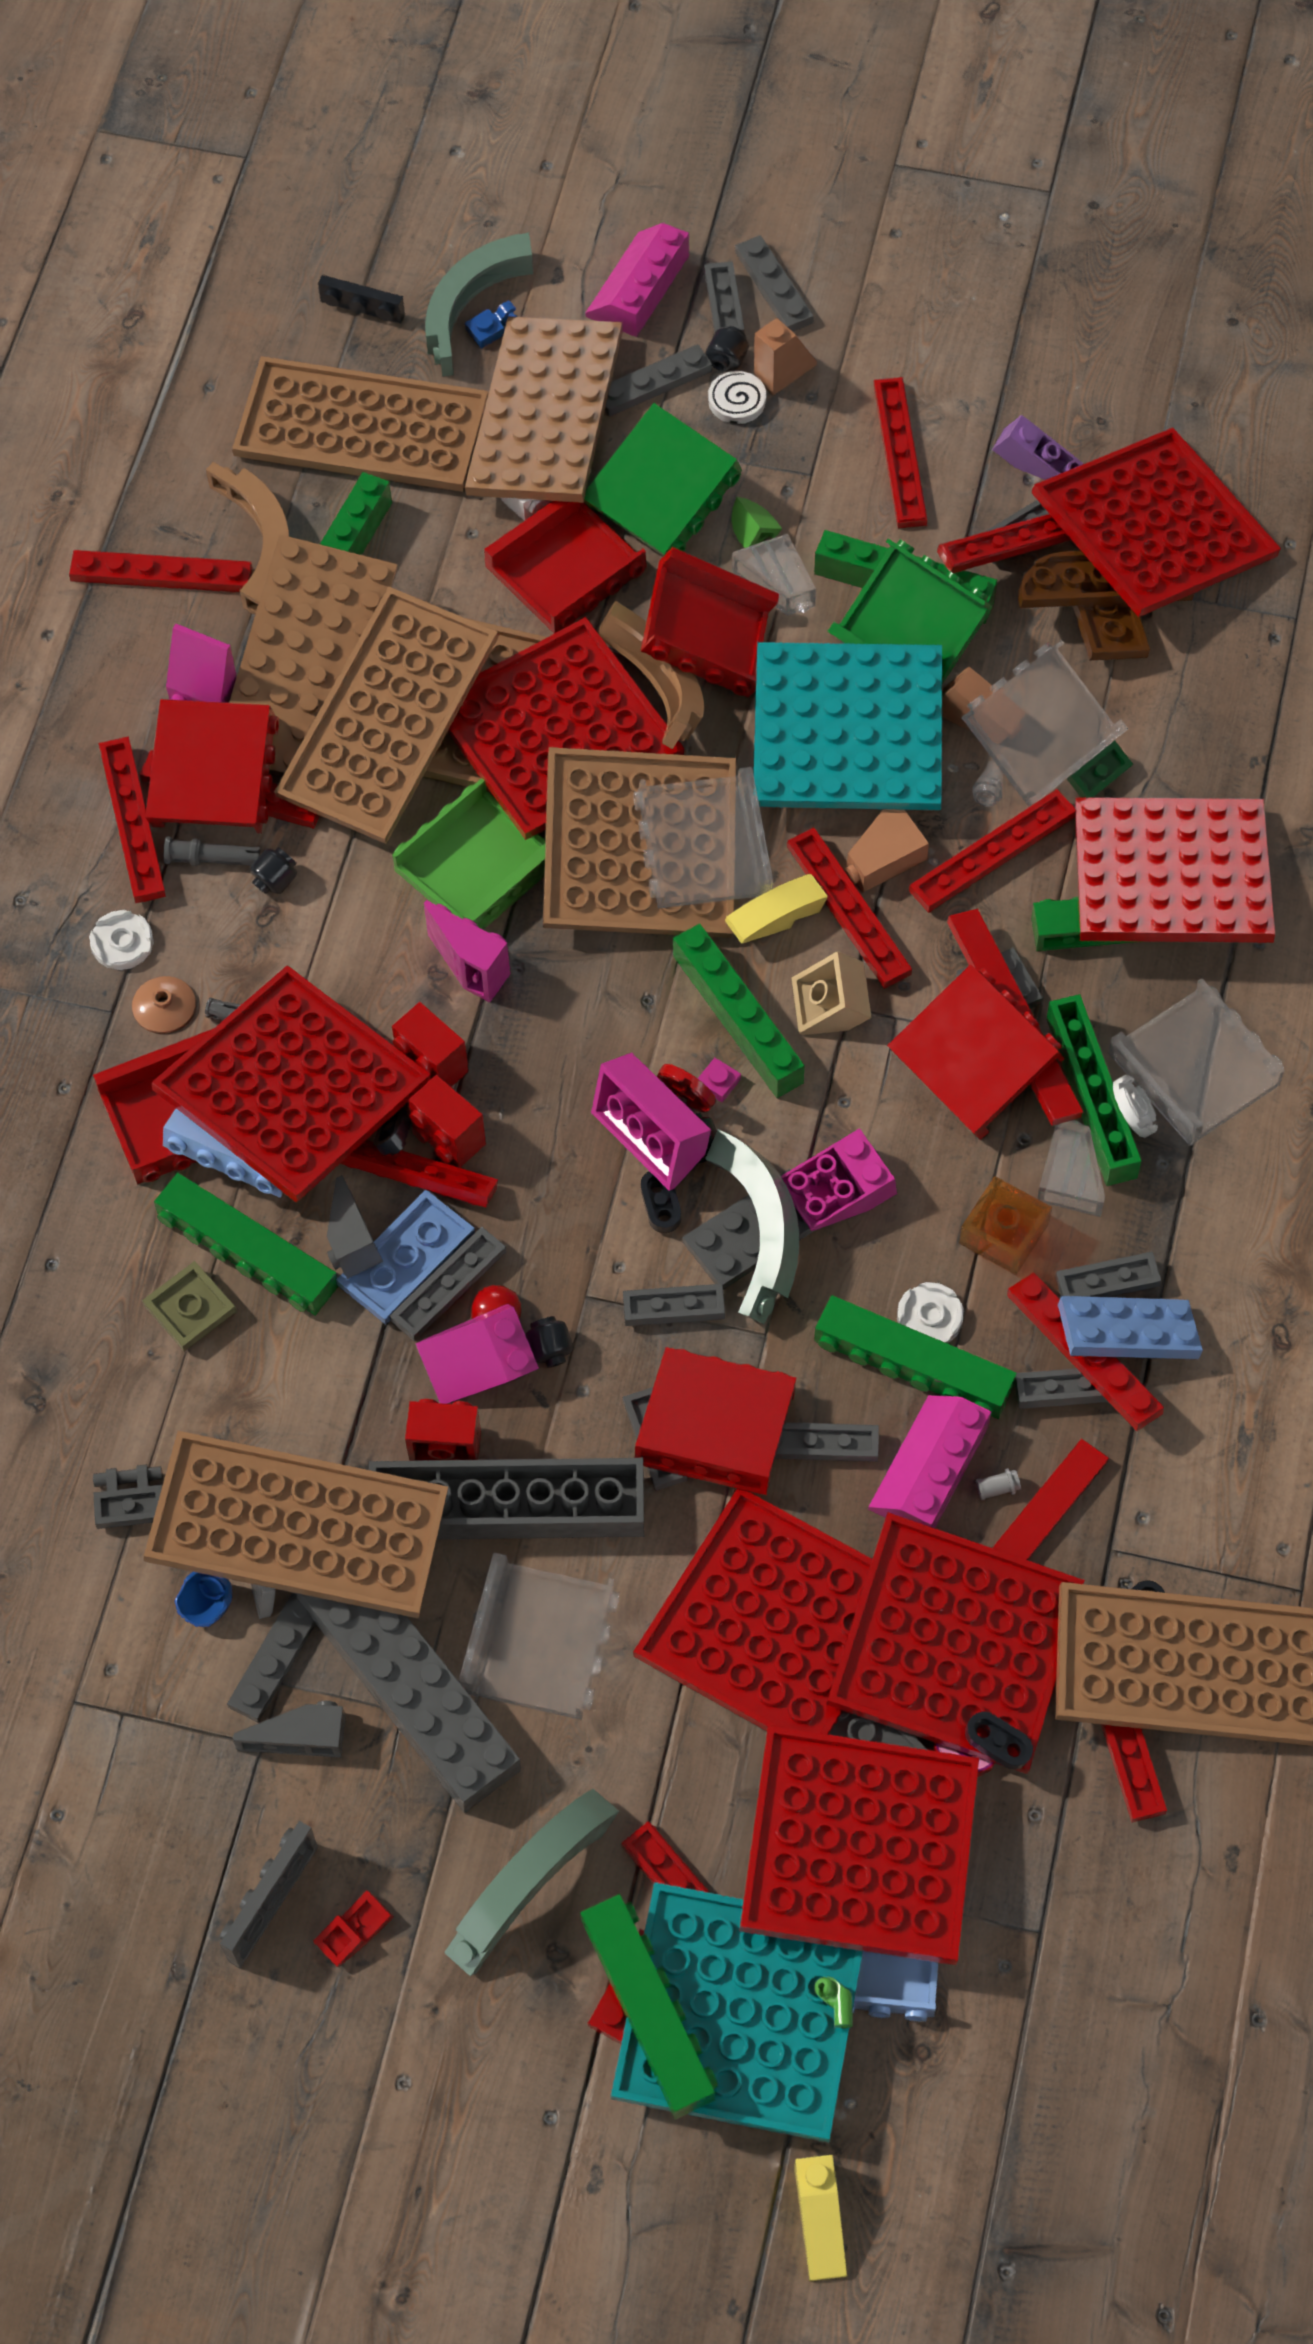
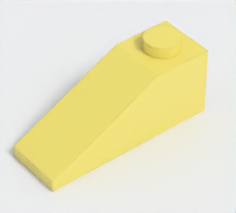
(820, 2217)

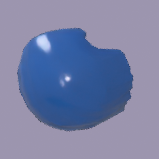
(203, 1599)

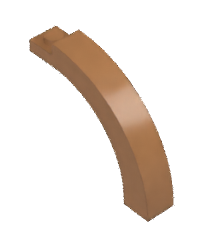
(262, 506)
(678, 689)

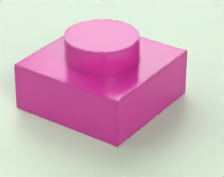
(720, 1078)

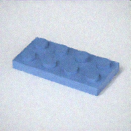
(410, 1254)
(1129, 1327)

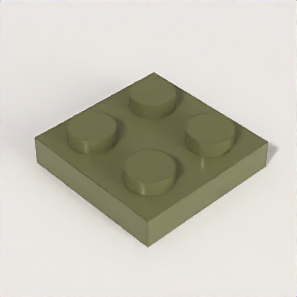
(189, 1306)

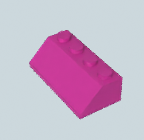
(641, 278)
(649, 1119)
(932, 1460)

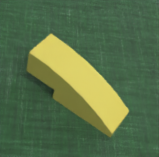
(777, 909)

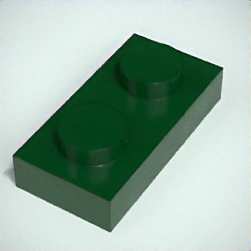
(1100, 771)

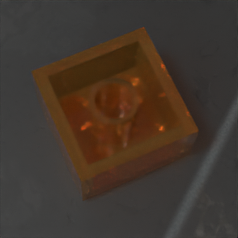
(1005, 1225)

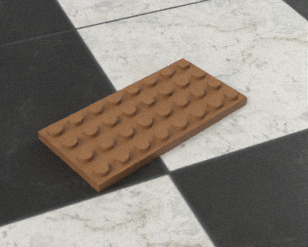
(544, 409)
(361, 423)
(305, 632)
(386, 714)
(296, 1524)
(1185, 1664)

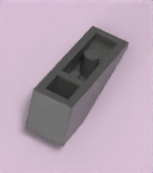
(349, 1235)
(302, 1731)

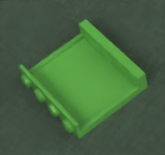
(472, 858)

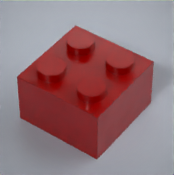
(431, 1044)
(446, 1122)
(442, 1431)

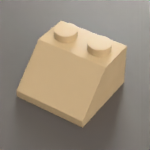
(831, 995)

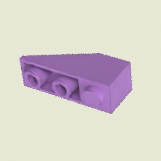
(1033, 450)

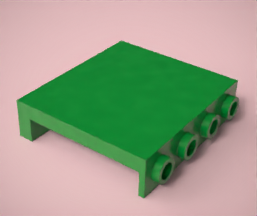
(663, 481)
(914, 605)

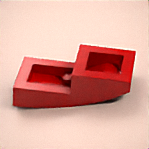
(353, 1929)

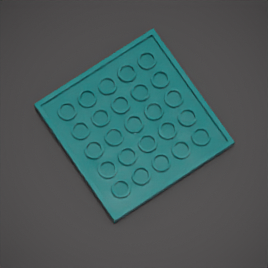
(848, 726)
(751, 2013)

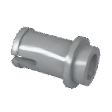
(998, 1484)

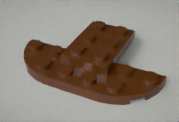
(1104, 618)

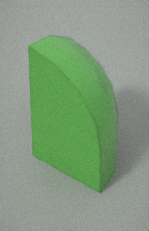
(752, 522)

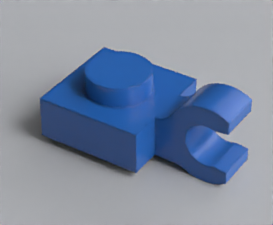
(488, 326)

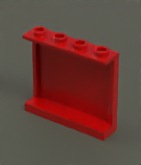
(563, 562)
(707, 621)
(212, 764)
(975, 1049)
(141, 1113)
(715, 1420)

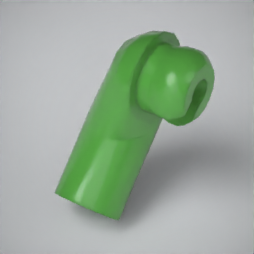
(837, 1997)

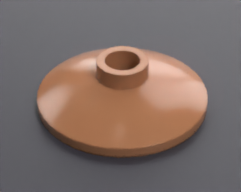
(167, 1015)

